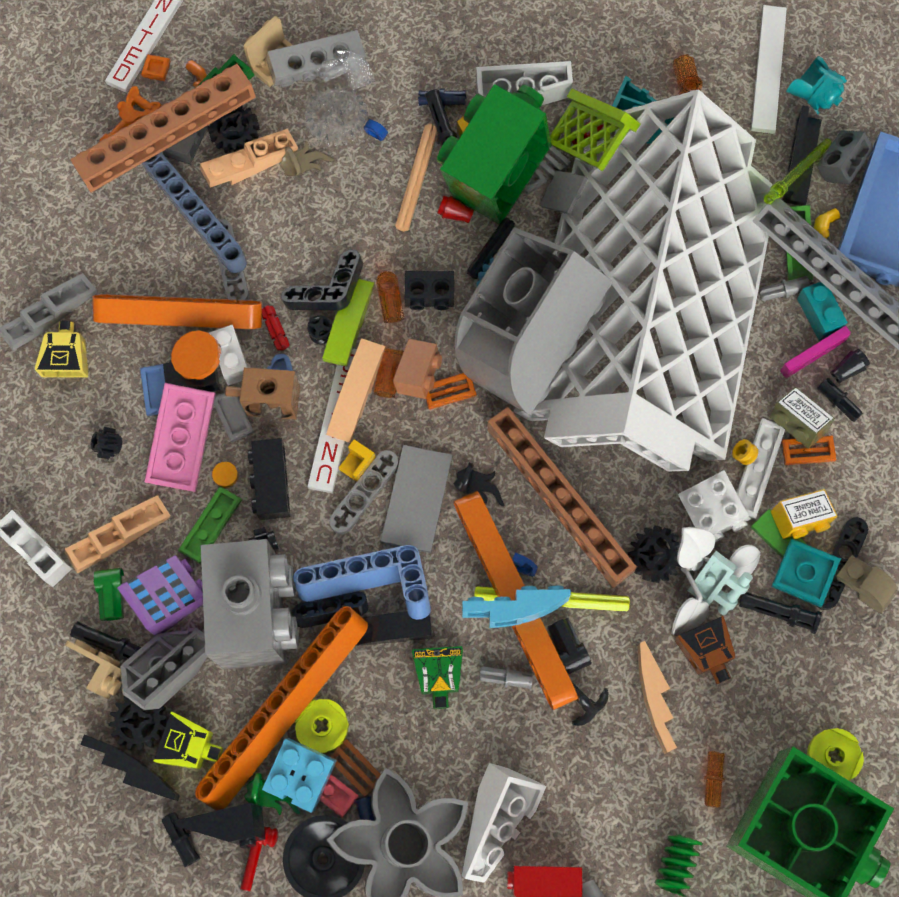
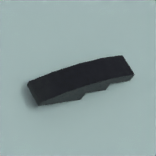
(137, 773)

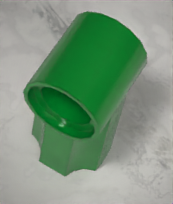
(108, 594)

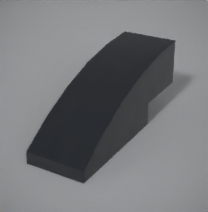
(395, 628)

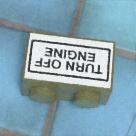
(802, 417)

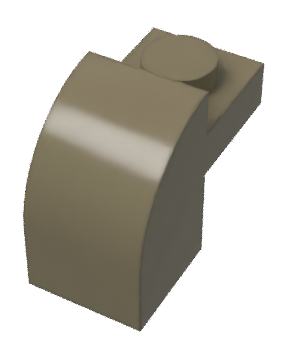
(873, 584)

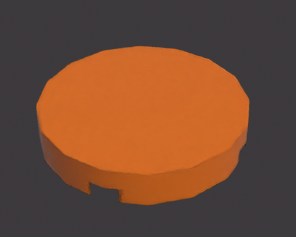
(196, 355)

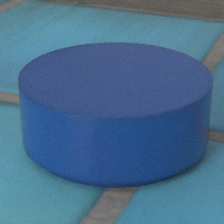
(375, 130)

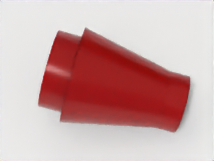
(455, 210)

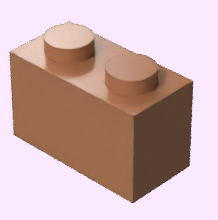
(417, 368)

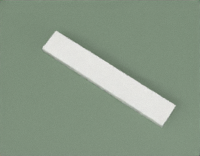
(768, 69)

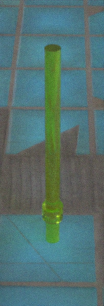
(780, 188)

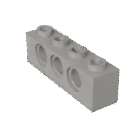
(302, 53)

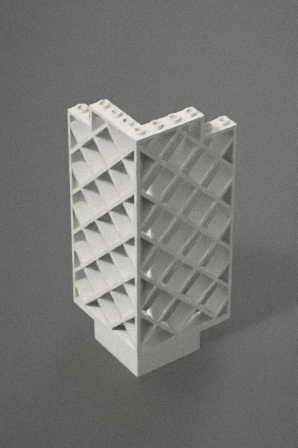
(626, 418)

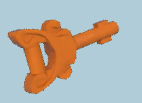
(128, 114)

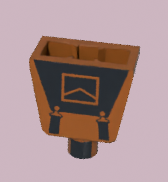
(708, 648)

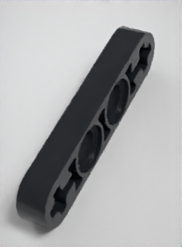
(859, 538)

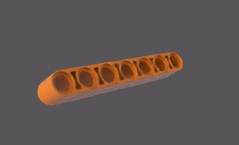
(177, 311)

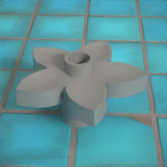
(404, 842)

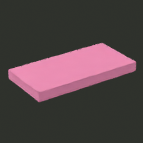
(180, 437)

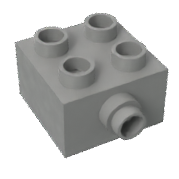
(245, 604)

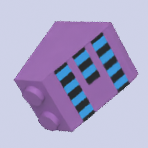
(163, 594)

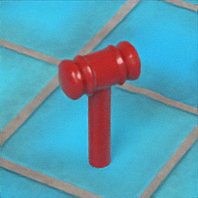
(271, 838)

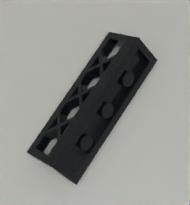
(804, 141)

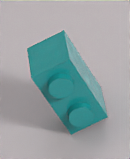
(821, 310)

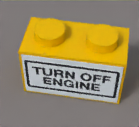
(804, 514)

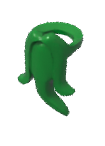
(262, 798)

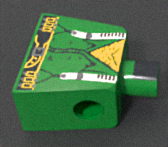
(439, 672)

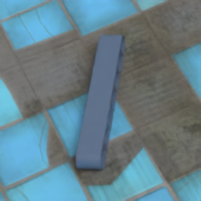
(199, 215)

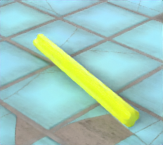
(576, 600)

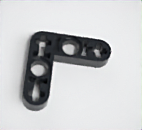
(333, 297)

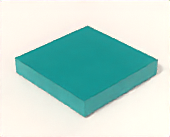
(806, 572)

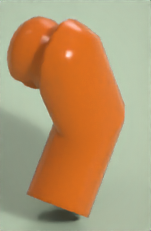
(197, 70)

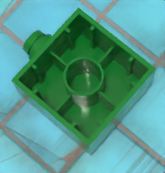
(496, 151)
(813, 828)

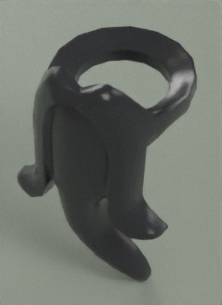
(471, 481)

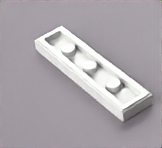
(757, 473)

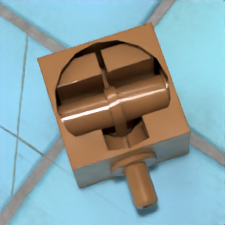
(268, 387)

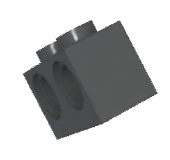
(845, 157)

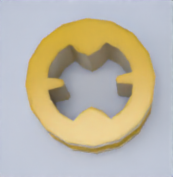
(739, 450)

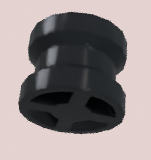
(320, 324)

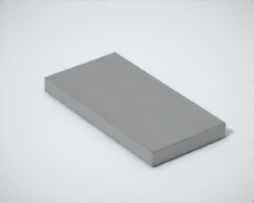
(416, 498)

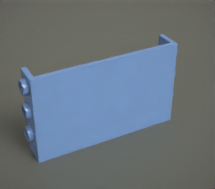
(873, 223)

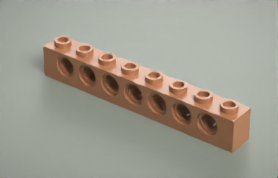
(160, 138)
(561, 497)

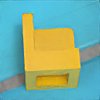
(357, 460)

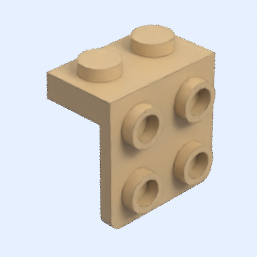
(256, 48)
(107, 676)

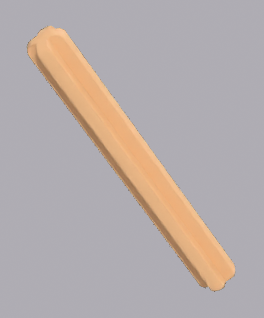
(416, 178)

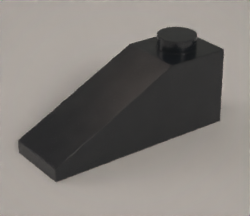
(236, 824)

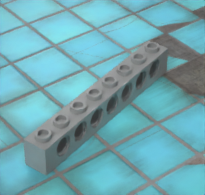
(831, 268)

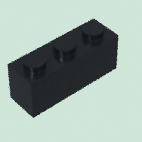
(269, 479)

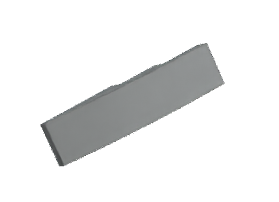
(48, 311)

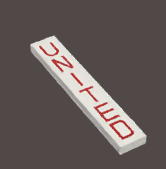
(142, 43)
(329, 449)

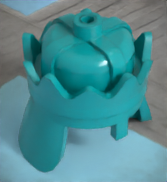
(819, 86)

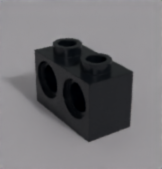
(429, 282)

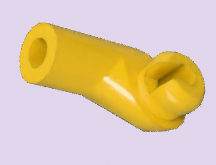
(823, 221)

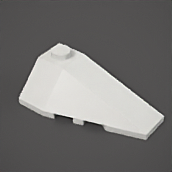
(499, 807)

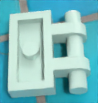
(714, 576)

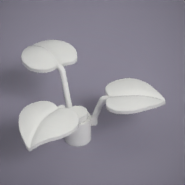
(693, 549)

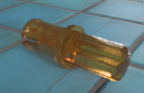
(714, 779)

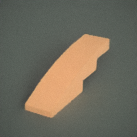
(355, 390)
(117, 534)
(654, 685)

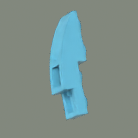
(526, 607)

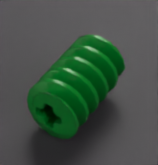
(677, 864)

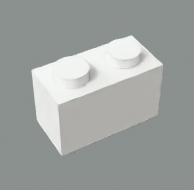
(232, 356)

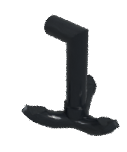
(589, 706)

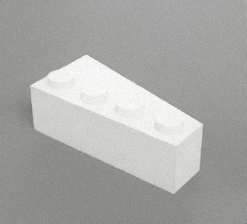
(550, 79)

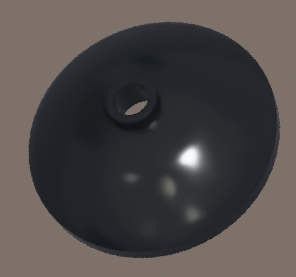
(301, 863)

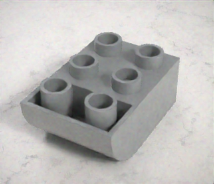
(527, 318)

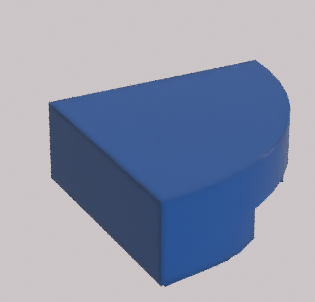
(524, 565)

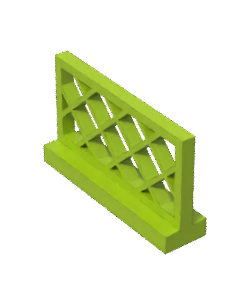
(598, 113)

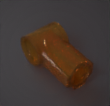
(686, 74)
(390, 298)
(388, 366)

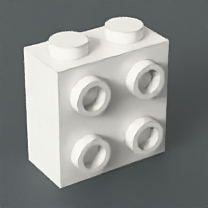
(715, 506)

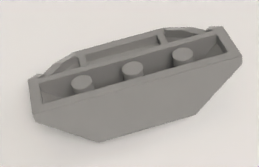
(162, 667)

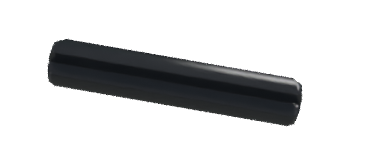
(491, 247)

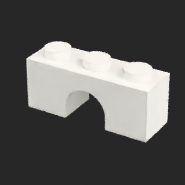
(33, 548)

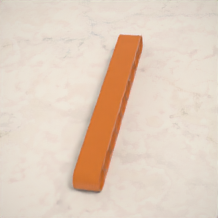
(505, 581)
(281, 709)

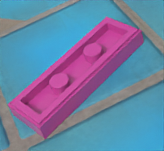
(815, 352)

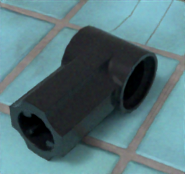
(570, 649)

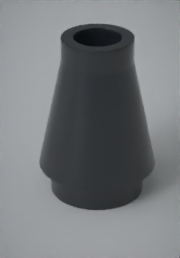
(851, 365)

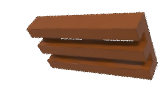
(339, 751)

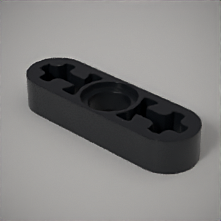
(314, 619)

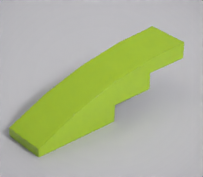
(347, 325)

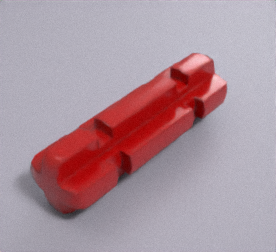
(275, 328)

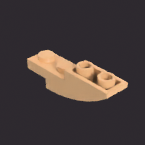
(254, 158)

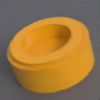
(225, 474)

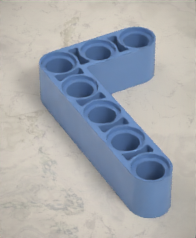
(367, 572)

